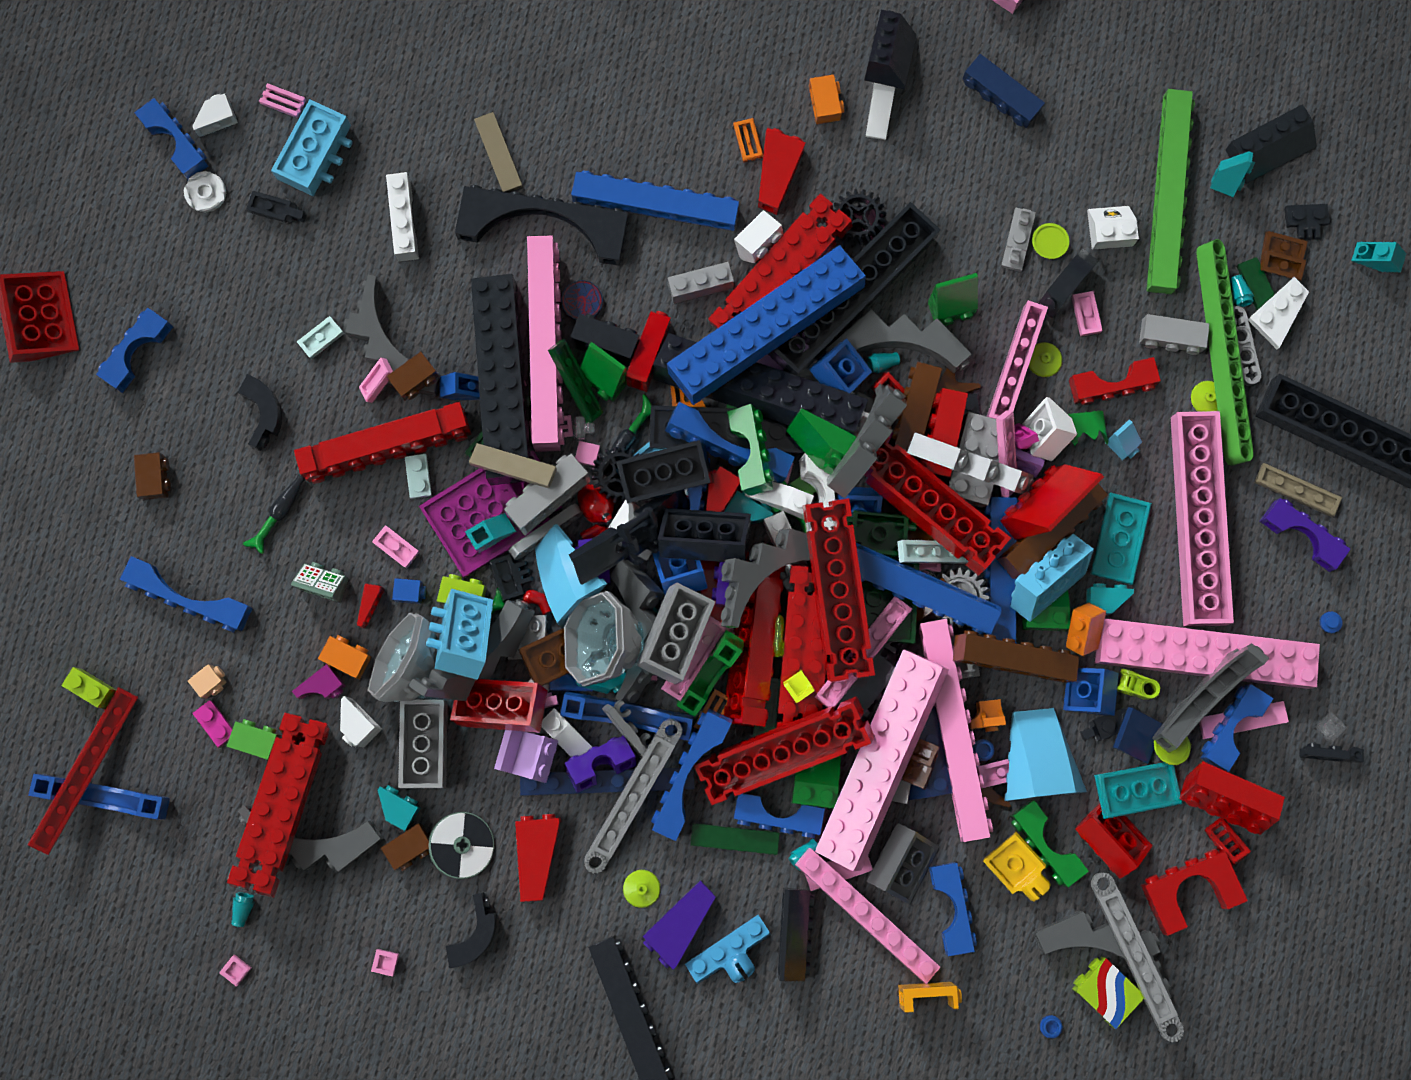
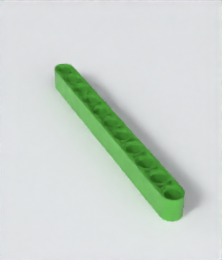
(1224, 352)

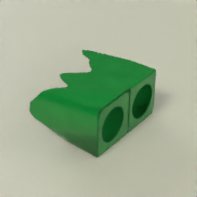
(1090, 424)

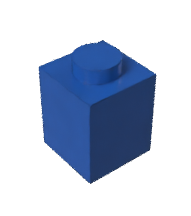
(408, 591)

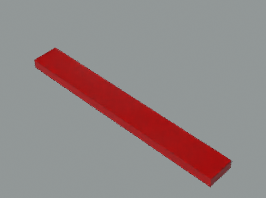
(82, 771)

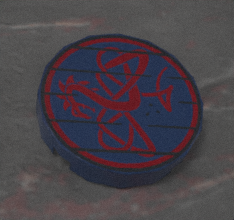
(581, 298)

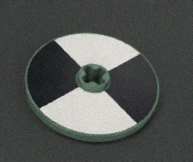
(447, 855)

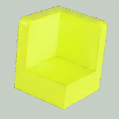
(798, 686)

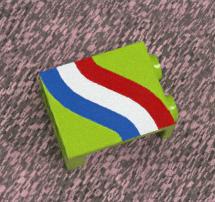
(1108, 991)

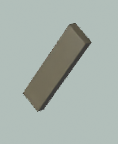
(498, 153)
(513, 465)
(1298, 490)

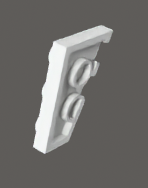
(1279, 312)

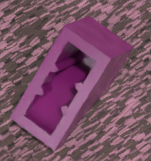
(322, 682)

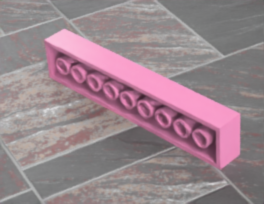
(544, 333)
(1201, 519)
(1202, 651)
(956, 738)
(883, 762)

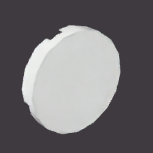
(205, 191)

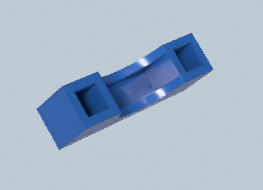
(157, 121)
(117, 368)
(1221, 749)
(806, 819)
(957, 937)

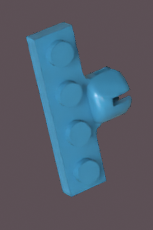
(730, 953)

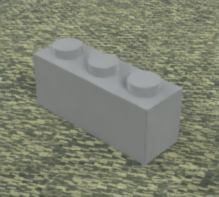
(700, 282)
(1174, 334)

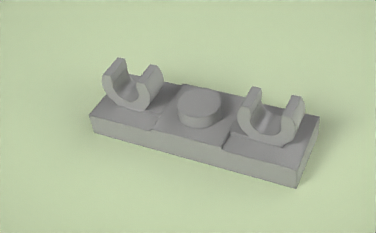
(1018, 239)
(626, 729)

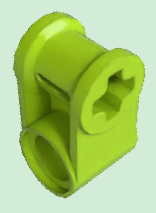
(1133, 685)

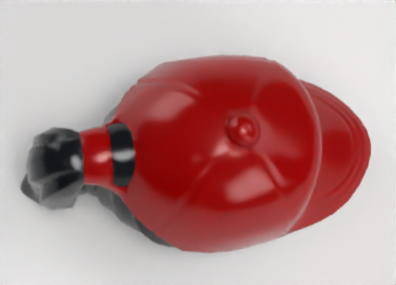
(596, 506)

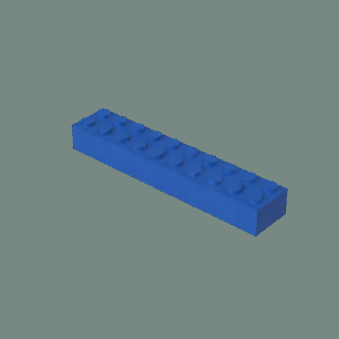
(766, 325)

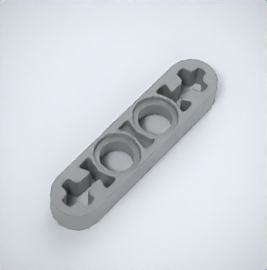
(1247, 345)
(530, 542)

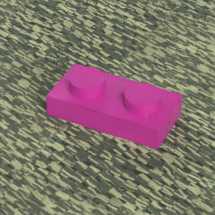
(1024, 436)
(214, 723)

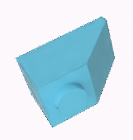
(1125, 441)

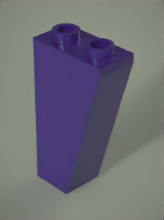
(678, 926)

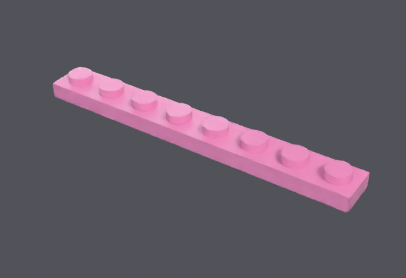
(867, 915)

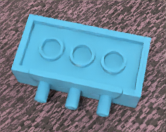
(312, 148)
(1051, 577)
(462, 633)

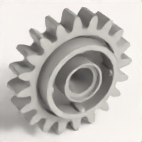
(968, 584)

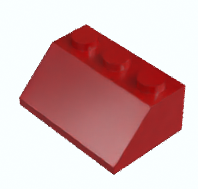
(1114, 841)

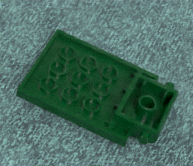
(881, 534)

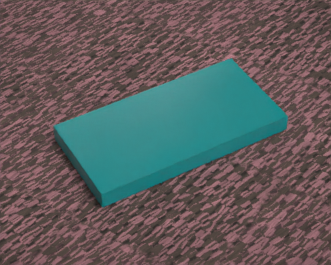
(1120, 538)
(1137, 789)

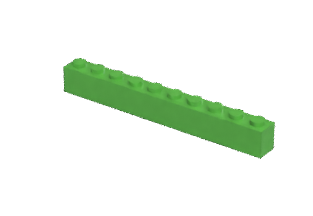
(1169, 191)

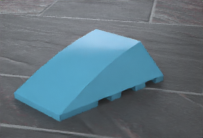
(560, 577)
(1040, 757)

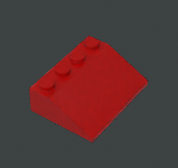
(36, 315)
(1049, 500)

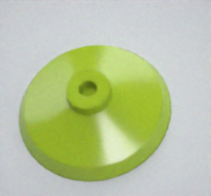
(1050, 240)
(1045, 360)
(1204, 397)
(1176, 756)
(641, 888)

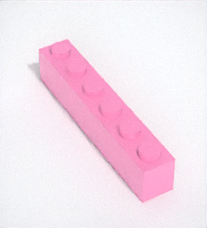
(1017, 359)

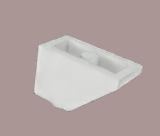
(214, 115)

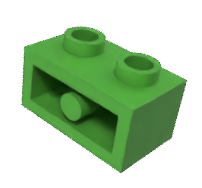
(251, 739)

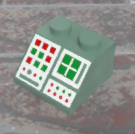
(321, 582)

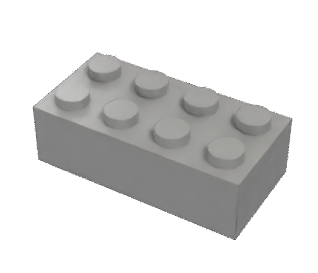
(979, 437)
(540, 502)
(675, 633)
(423, 744)

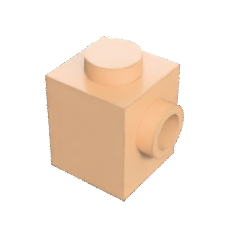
(208, 681)

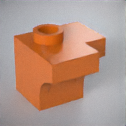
(988, 716)

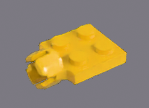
(1018, 867)

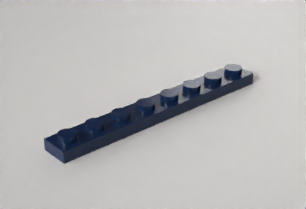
(606, 782)

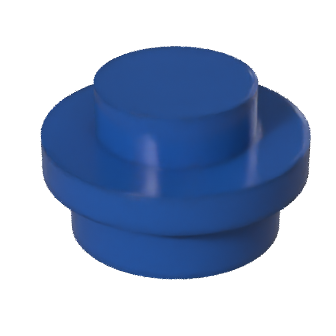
(1330, 622)
(984, 749)
(1051, 1026)

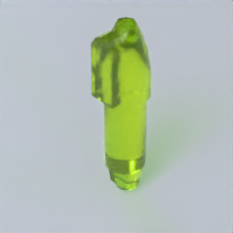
(778, 643)

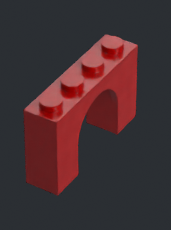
(1162, 890)

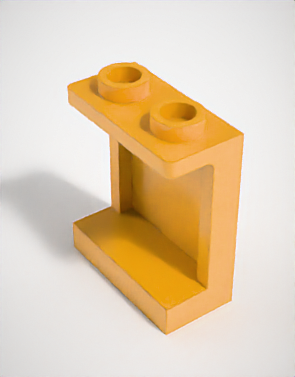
(910, 991)

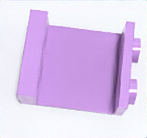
(526, 755)

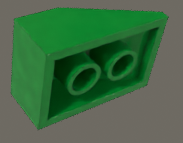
(955, 299)
(603, 373)
(820, 440)
(1053, 618)
(817, 784)

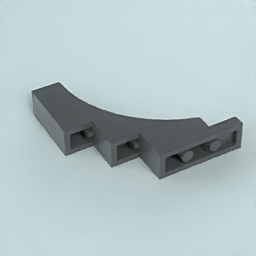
(933, 341)
(503, 640)

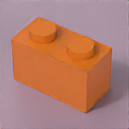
(825, 99)
(1085, 629)
(345, 657)

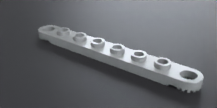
(633, 796)
(1137, 957)

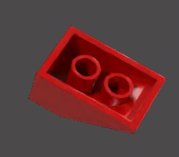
(722, 490)

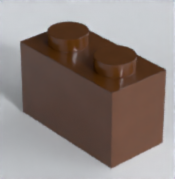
(413, 376)
(151, 476)
(407, 847)

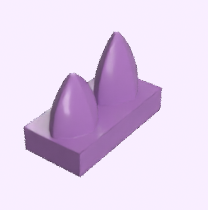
(1028, 463)

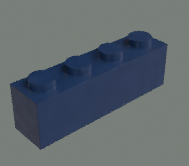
(1003, 91)

